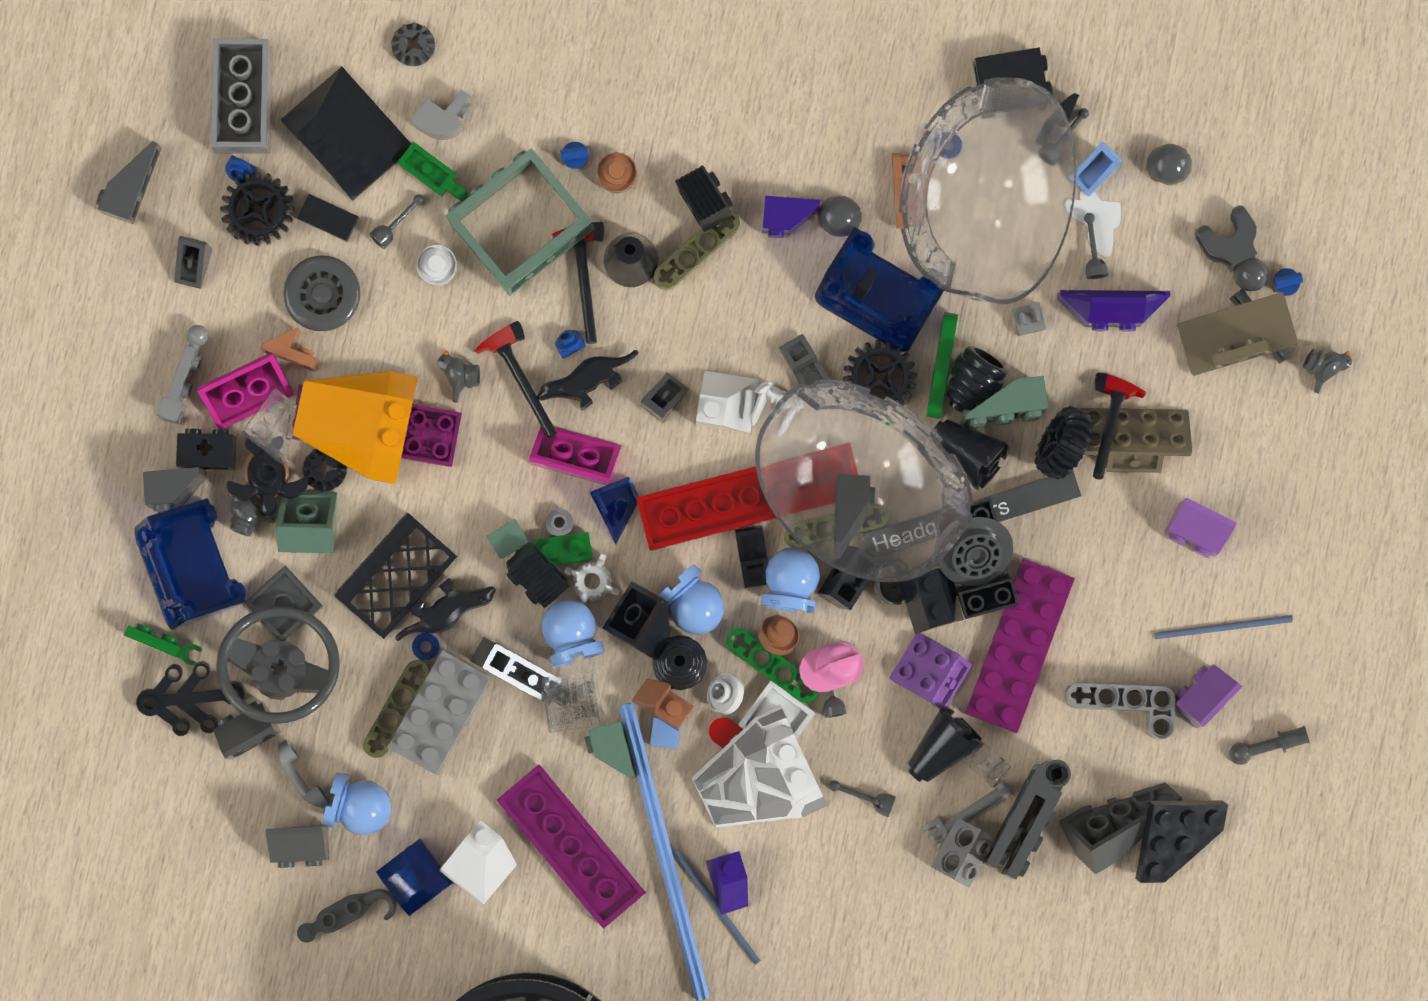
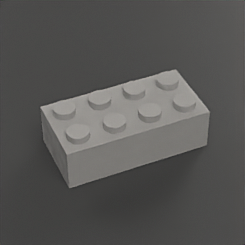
(241, 96)
(440, 712)

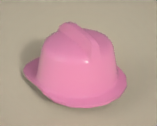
(831, 667)

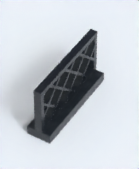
(378, 558)

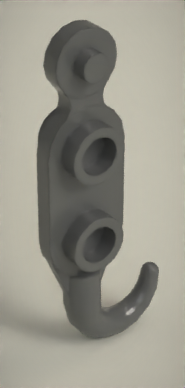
(344, 913)

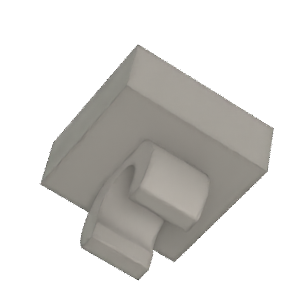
(1028, 319)

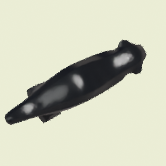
(585, 379)
(447, 609)

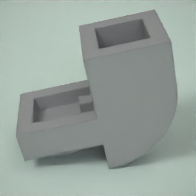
(440, 123)

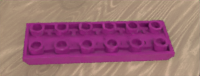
(429, 434)

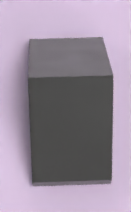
(191, 261)
(664, 397)

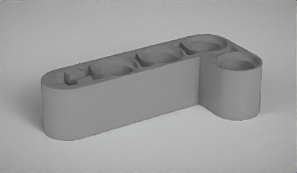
(1120, 703)

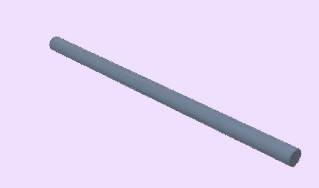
(1223, 627)
(714, 904)

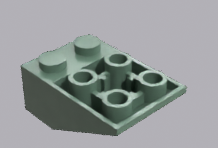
(1020, 399)

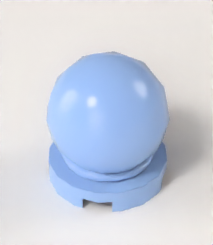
(792, 579)
(694, 603)
(570, 631)
(359, 806)

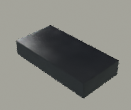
(328, 217)

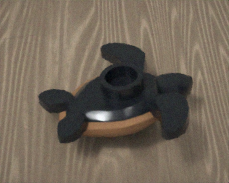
(265, 480)

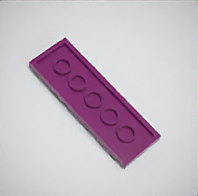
(1019, 647)
(571, 846)

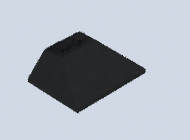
(347, 133)

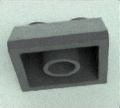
(171, 487)
(243, 733)
(298, 844)

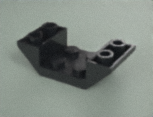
(991, 595)

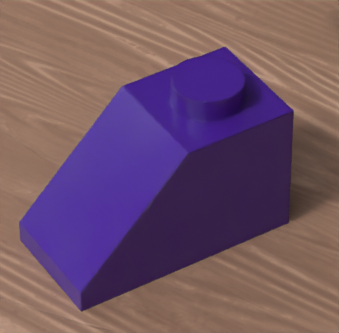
(786, 214)
(729, 881)

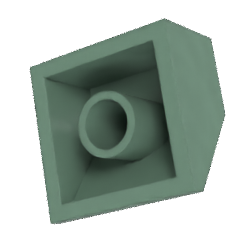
(307, 523)
(611, 747)

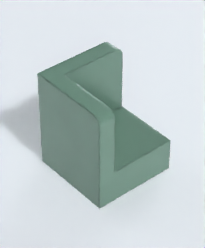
(507, 539)

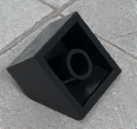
(931, 601)
(640, 620)

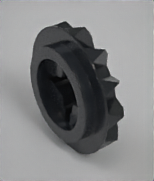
(332, 479)

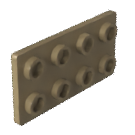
(1237, 334)
(1142, 438)

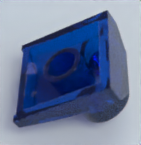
(414, 877)

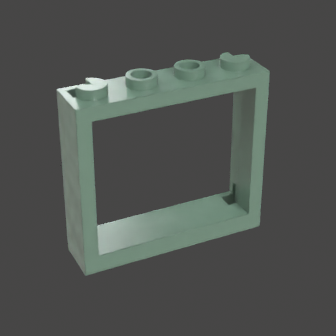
(546, 254)

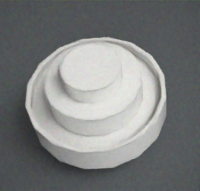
(436, 265)
(725, 693)

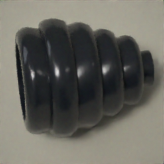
(974, 378)
(681, 676)

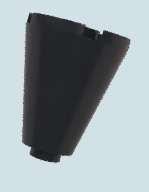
(630, 269)
(975, 451)
(943, 746)

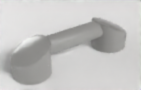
(286, 757)

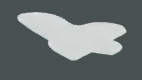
(1106, 215)

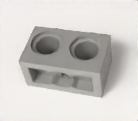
(963, 852)

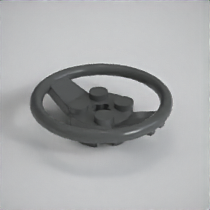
(261, 660)

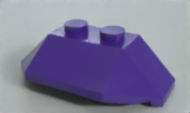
(1112, 307)

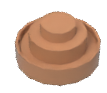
(616, 172)
(778, 635)

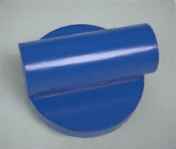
(574, 155)
(237, 168)
(1287, 281)
(569, 343)

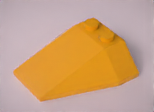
(358, 420)

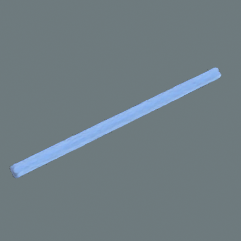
(664, 852)

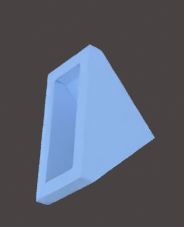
(1097, 168)

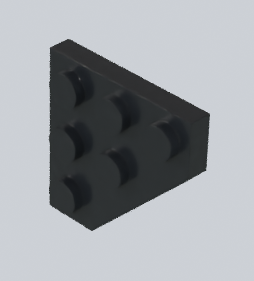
(1175, 835)

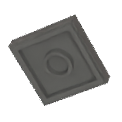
(288, 591)

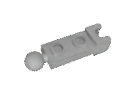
(172, 408)

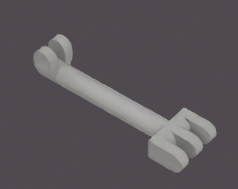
(943, 829)

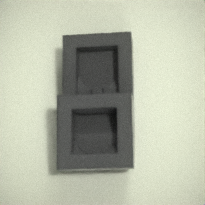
(803, 361)

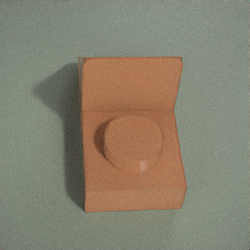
(284, 346)
(662, 703)

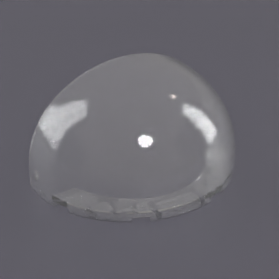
(990, 191)
(845, 430)

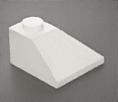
(726, 402)
(480, 863)

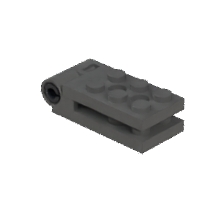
(1047, 790)

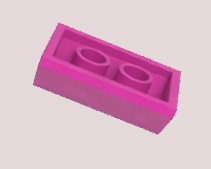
(243, 390)
(576, 455)

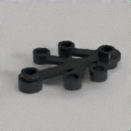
(184, 699)

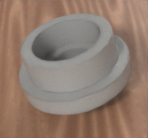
(562, 530)

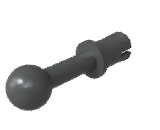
(1241, 753)

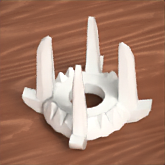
(766, 392)
(605, 580)

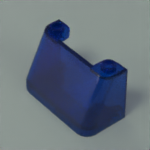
(895, 303)
(186, 564)

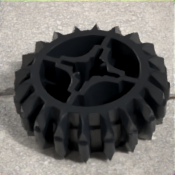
(247, 217)
(871, 366)
(1064, 442)

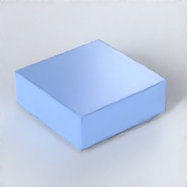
(664, 735)

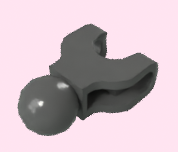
(1236, 251)

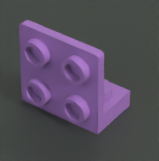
(931, 671)

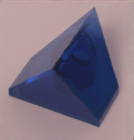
(616, 505)

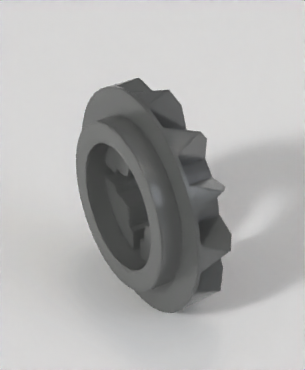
(415, 56)

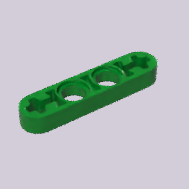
(942, 365)
(770, 668)

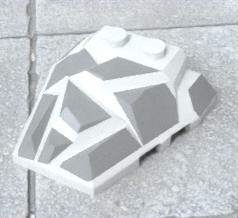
(759, 776)

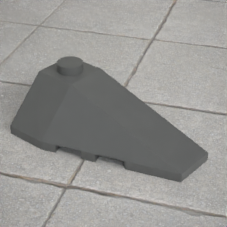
(1111, 830)

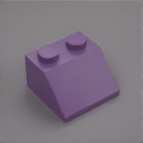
(1199, 528)
(1205, 695)

